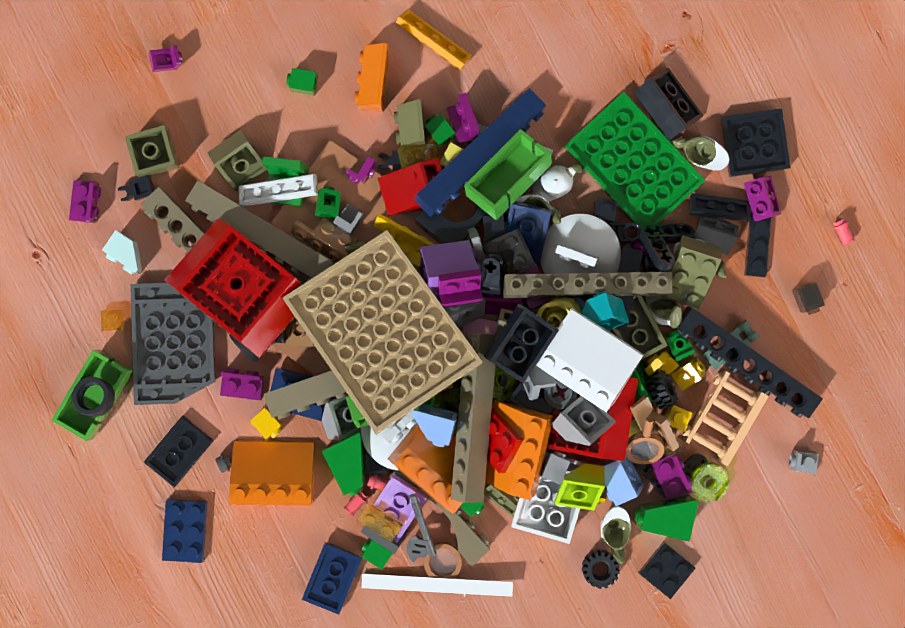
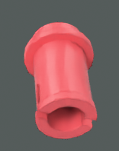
(843, 231)
(377, 482)
(356, 502)

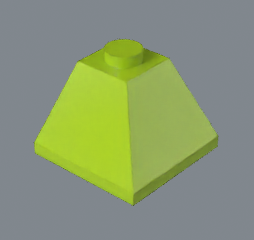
(582, 487)

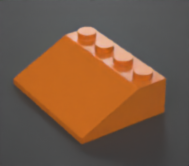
(427, 466)
(525, 469)
(272, 473)

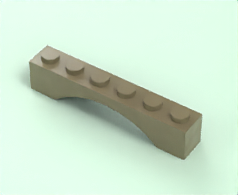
(470, 543)

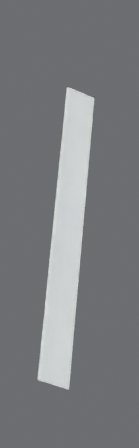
(440, 585)

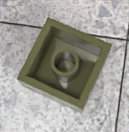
(152, 151)

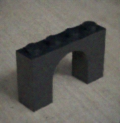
(449, 231)

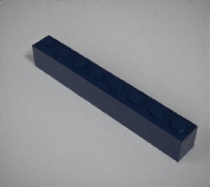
(460, 170)

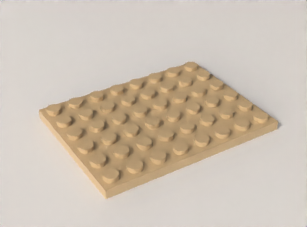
(382, 331)

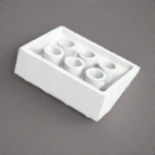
(590, 360)
(542, 516)

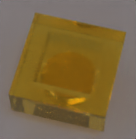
(112, 320)

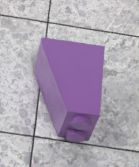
(446, 259)

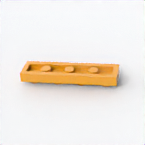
(434, 39)

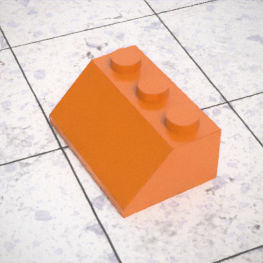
(372, 77)

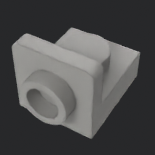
(803, 461)

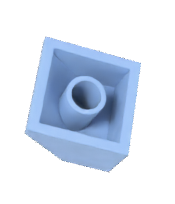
(436, 423)
(622, 480)

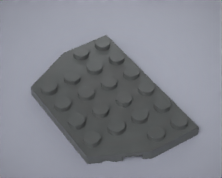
(169, 345)

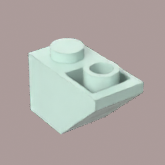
(124, 250)

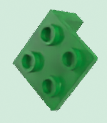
(282, 169)

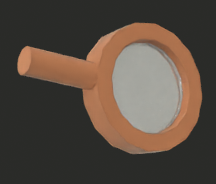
(645, 446)
(445, 563)

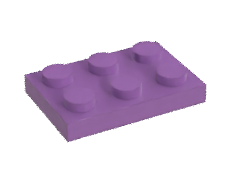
(396, 502)

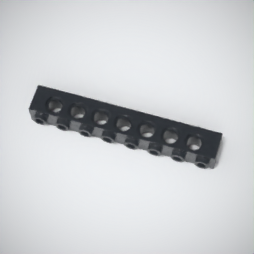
(807, 399)

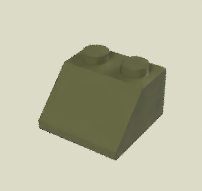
(410, 123)
(237, 160)

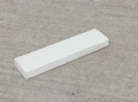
(278, 190)

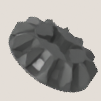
(557, 401)

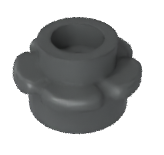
(223, 462)

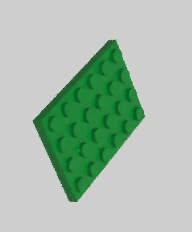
(634, 162)

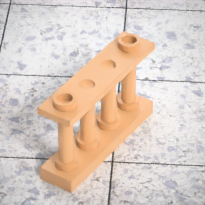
(735, 435)

